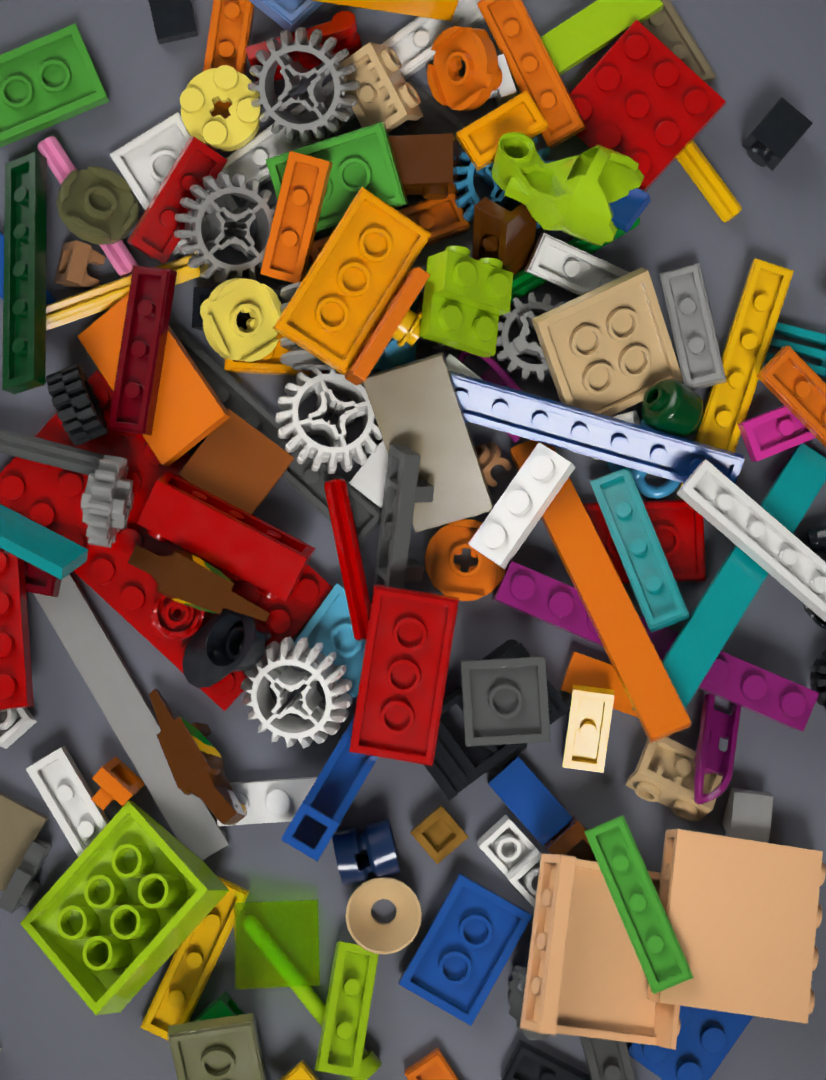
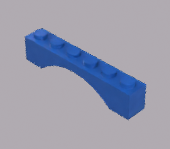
(328, 798)

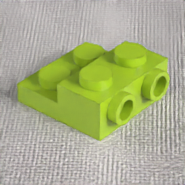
(465, 301)

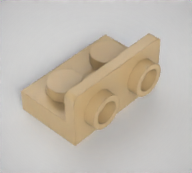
(382, 89)
(667, 777)

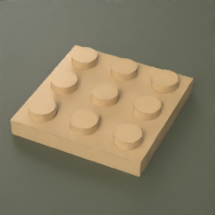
(608, 345)

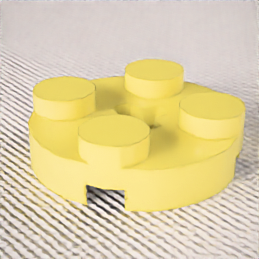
(198, 102)
(220, 316)

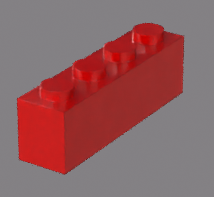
(225, 536)

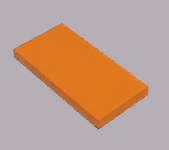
(185, 402)

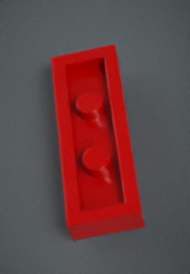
(157, 226)

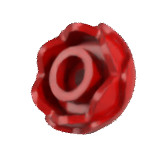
(172, 626)

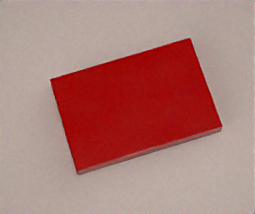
(678, 531)

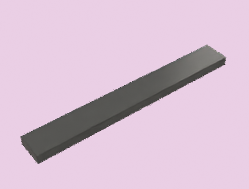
(299, 476)

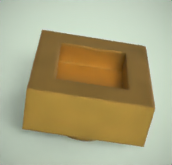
(439, 834)

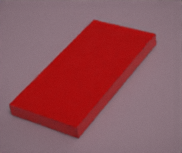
(404, 674)

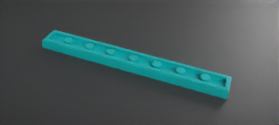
(740, 577)

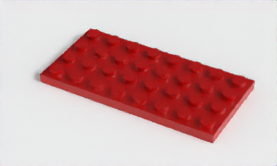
(54, 501)

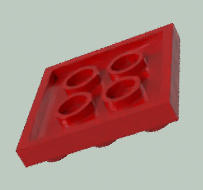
(644, 103)

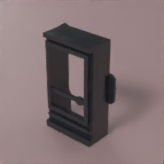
(451, 766)

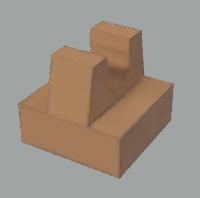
(73, 265)

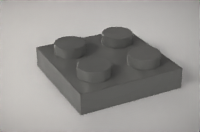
(505, 701)

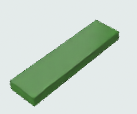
(638, 905)

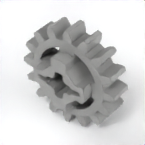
(519, 346)
(107, 501)

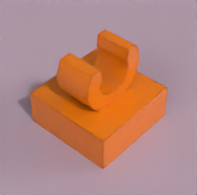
(116, 784)

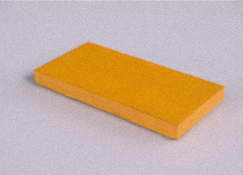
(352, 281)

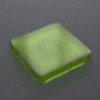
(276, 944)

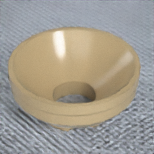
(377, 936)

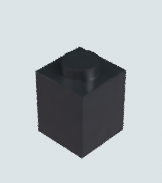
(776, 134)

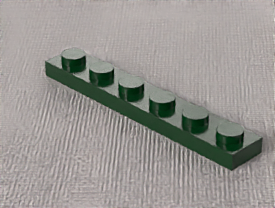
(24, 274)

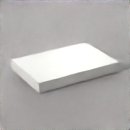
(148, 161)

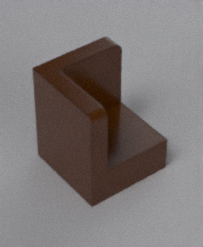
(571, 842)

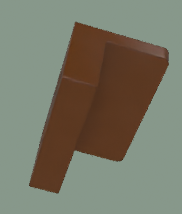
(503, 234)

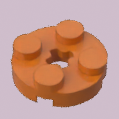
(481, 72)
(446, 574)

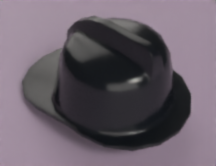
(224, 646)

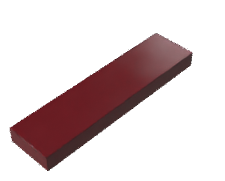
(142, 350)

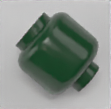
(673, 409)

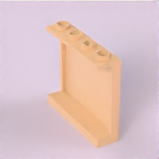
(743, 923)
(583, 964)

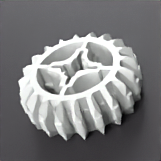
(315, 425)
(317, 718)

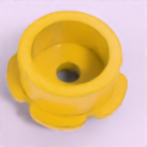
(408, 329)

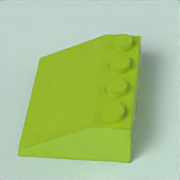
(122, 909)

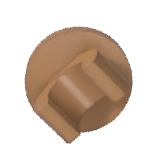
(490, 456)

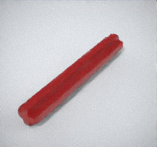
(349, 556)

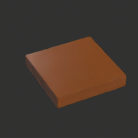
(237, 464)

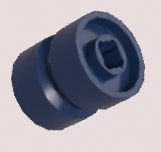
(381, 851)

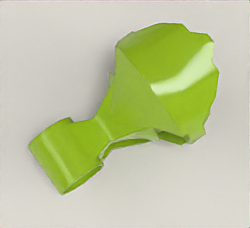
(567, 192)

